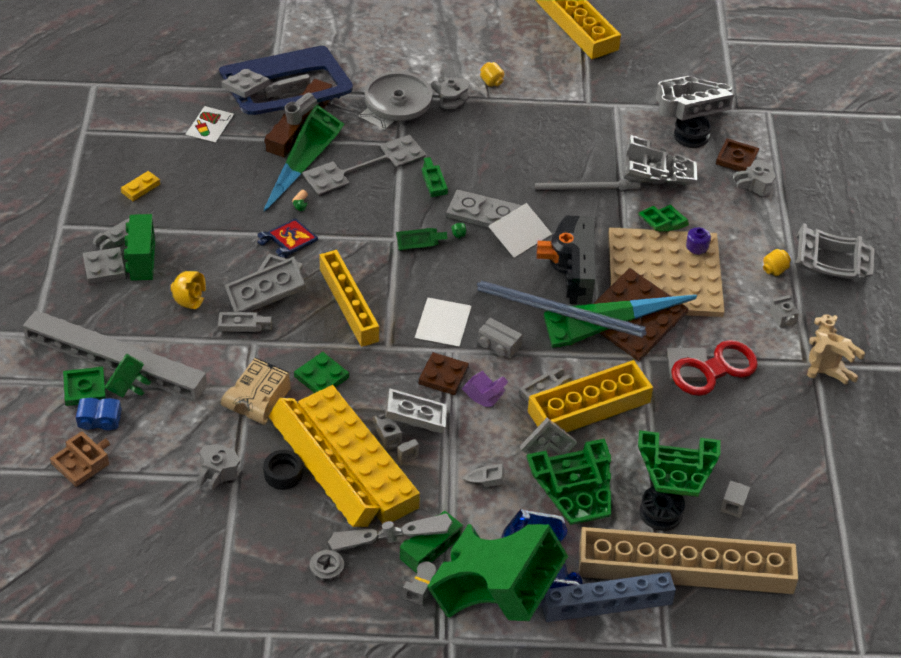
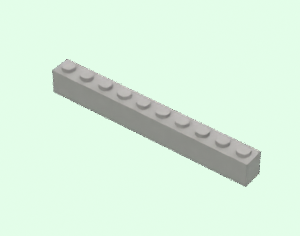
(109, 352)

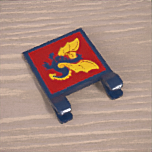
(289, 236)

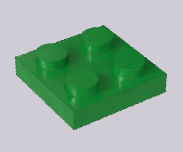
(321, 373)
(83, 384)

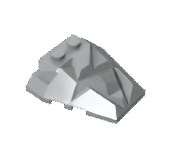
(653, 165)

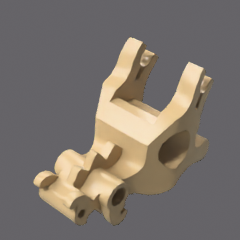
(829, 349)

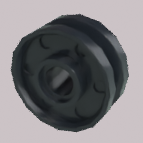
(692, 132)
(661, 510)

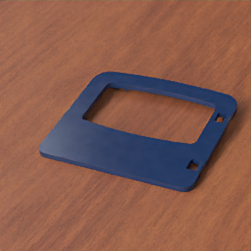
(288, 64)

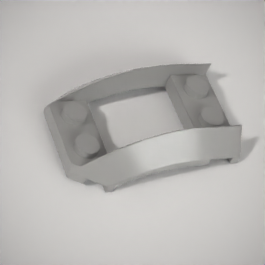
(812, 240)

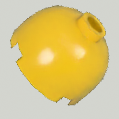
(188, 289)

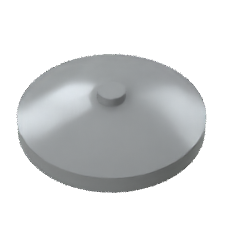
(398, 96)

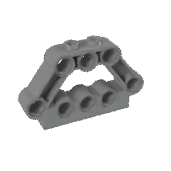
(692, 97)

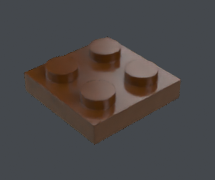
(737, 155)
(443, 373)

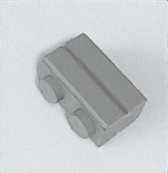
(499, 338)

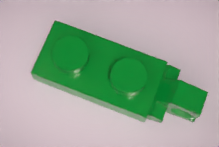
(434, 179)
(419, 238)

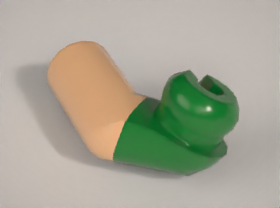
(298, 200)

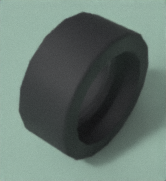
(287, 481)

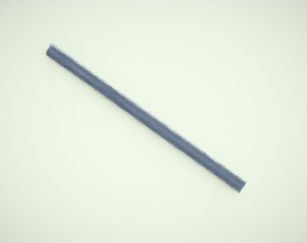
(560, 308)

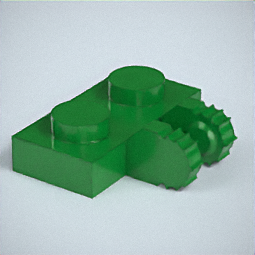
(124, 376)

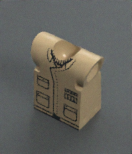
(257, 390)

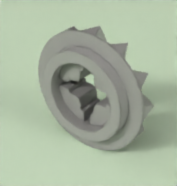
(321, 559)

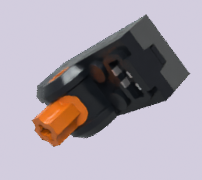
(574, 254)

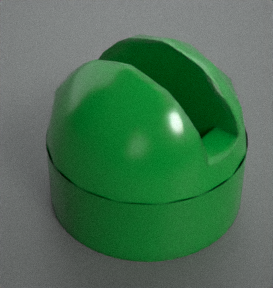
(459, 230)

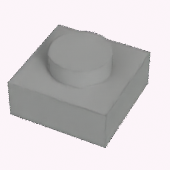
(407, 451)

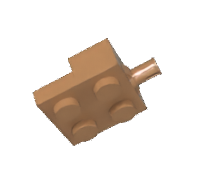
(81, 458)

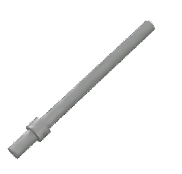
(622, 185)

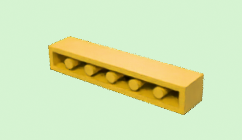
(349, 298)

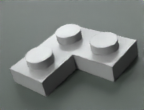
(546, 436)

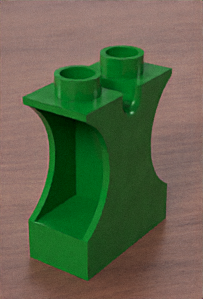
(499, 571)

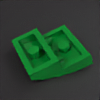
(664, 219)

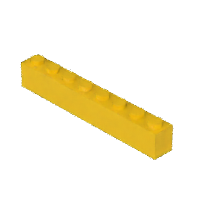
(323, 462)

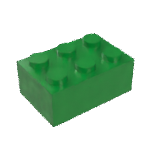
(140, 247)

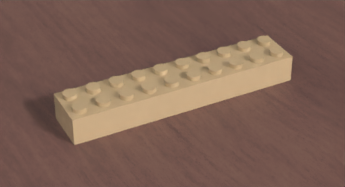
(689, 559)

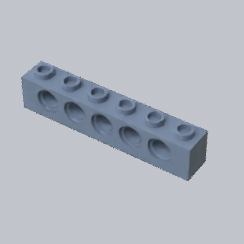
(608, 597)

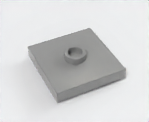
(687, 373)

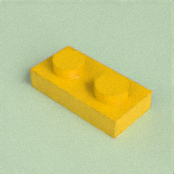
(140, 186)

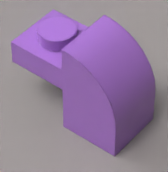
(483, 390)

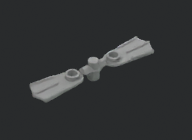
(427, 526)

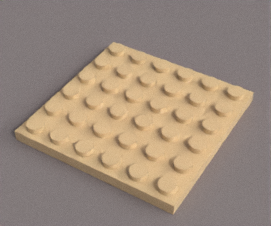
(670, 266)

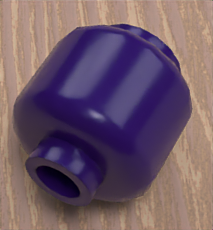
(698, 240)

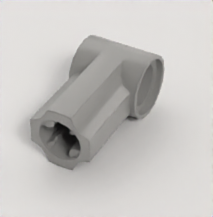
(295, 110)

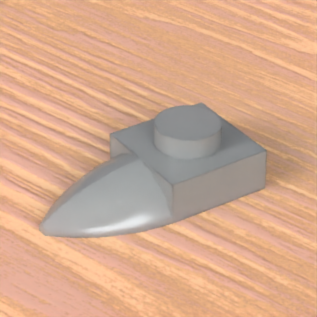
(487, 475)

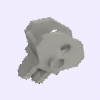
(451, 90)
(755, 178)
(218, 467)

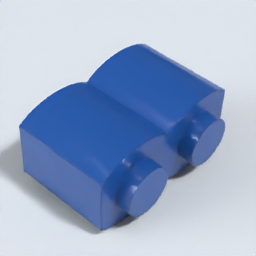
(98, 413)

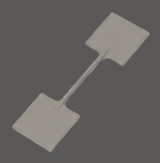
(330, 177)

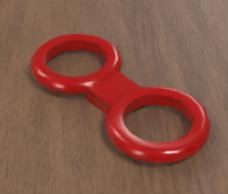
(714, 368)

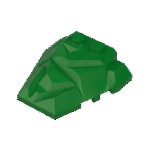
(676, 468)
(576, 481)

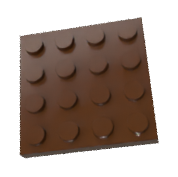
(657, 324)

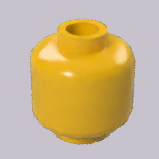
(492, 74)
(776, 262)

